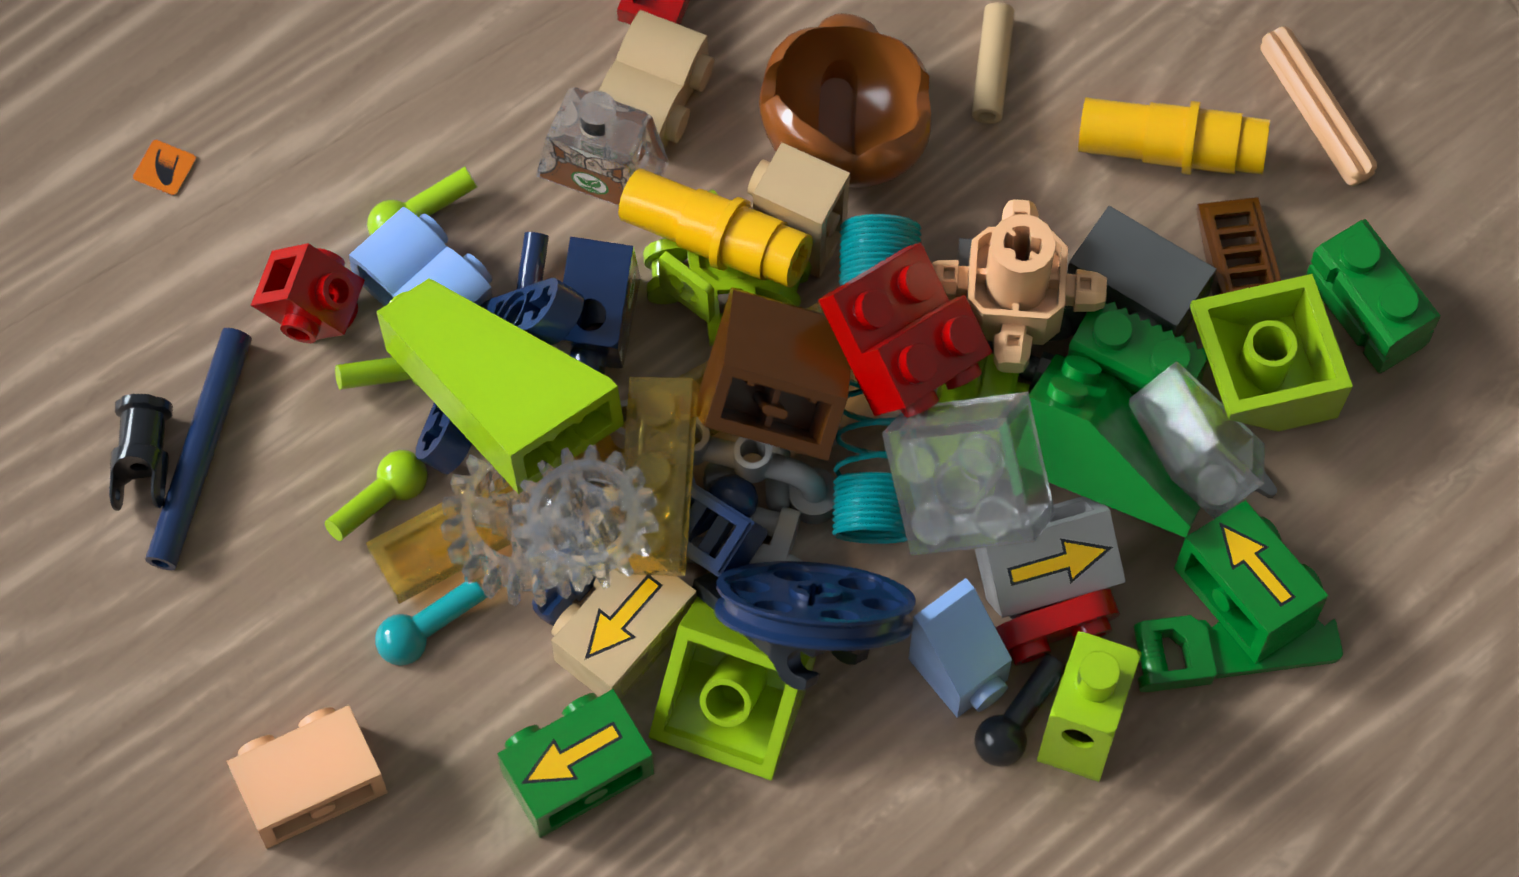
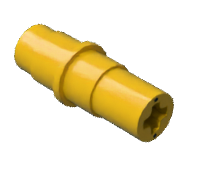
(1175, 135)
(716, 228)

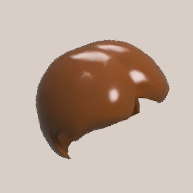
(848, 99)

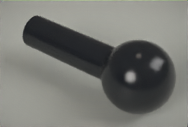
(1002, 737)

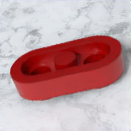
(1030, 634)

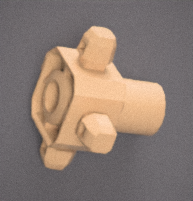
(1020, 284)

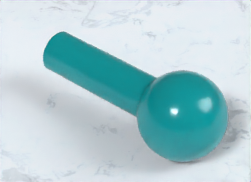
(404, 638)

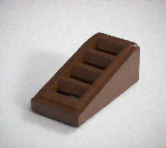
(1216, 255)

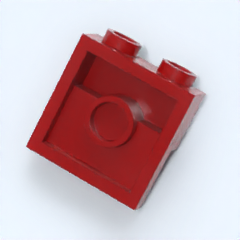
(905, 333)

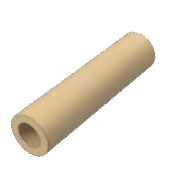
(993, 63)

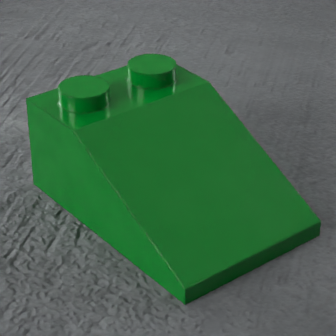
(1099, 447)

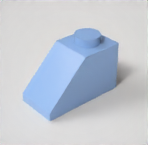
(960, 650)

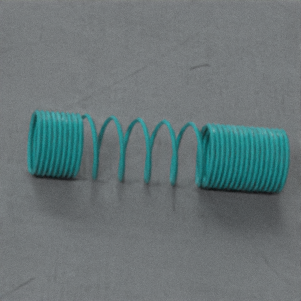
(868, 501)

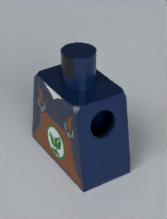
(610, 285)

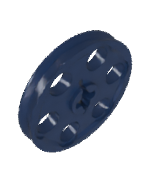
(814, 605)

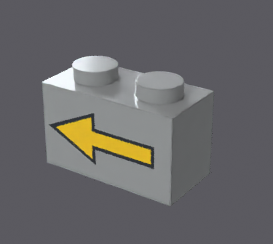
(1067, 560)

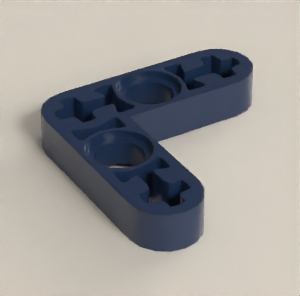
(543, 310)

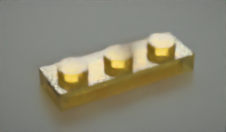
(662, 445)

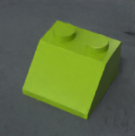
(1274, 354)
(725, 697)

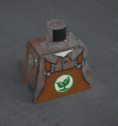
(599, 145)

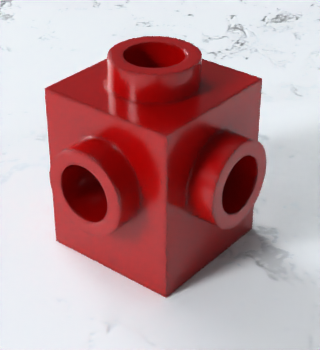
(308, 293)

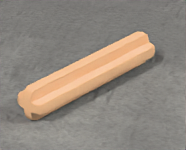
(1318, 106)

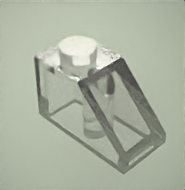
(1197, 443)

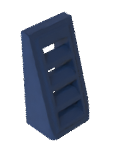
(740, 545)

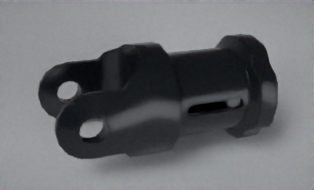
(140, 446)

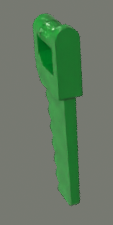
(1214, 653)

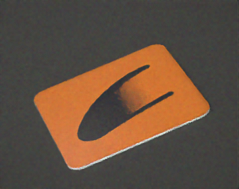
(164, 167)

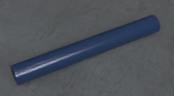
(198, 449)

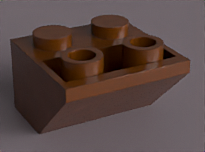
(775, 376)

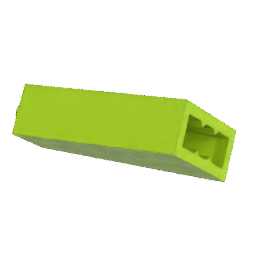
(498, 382)

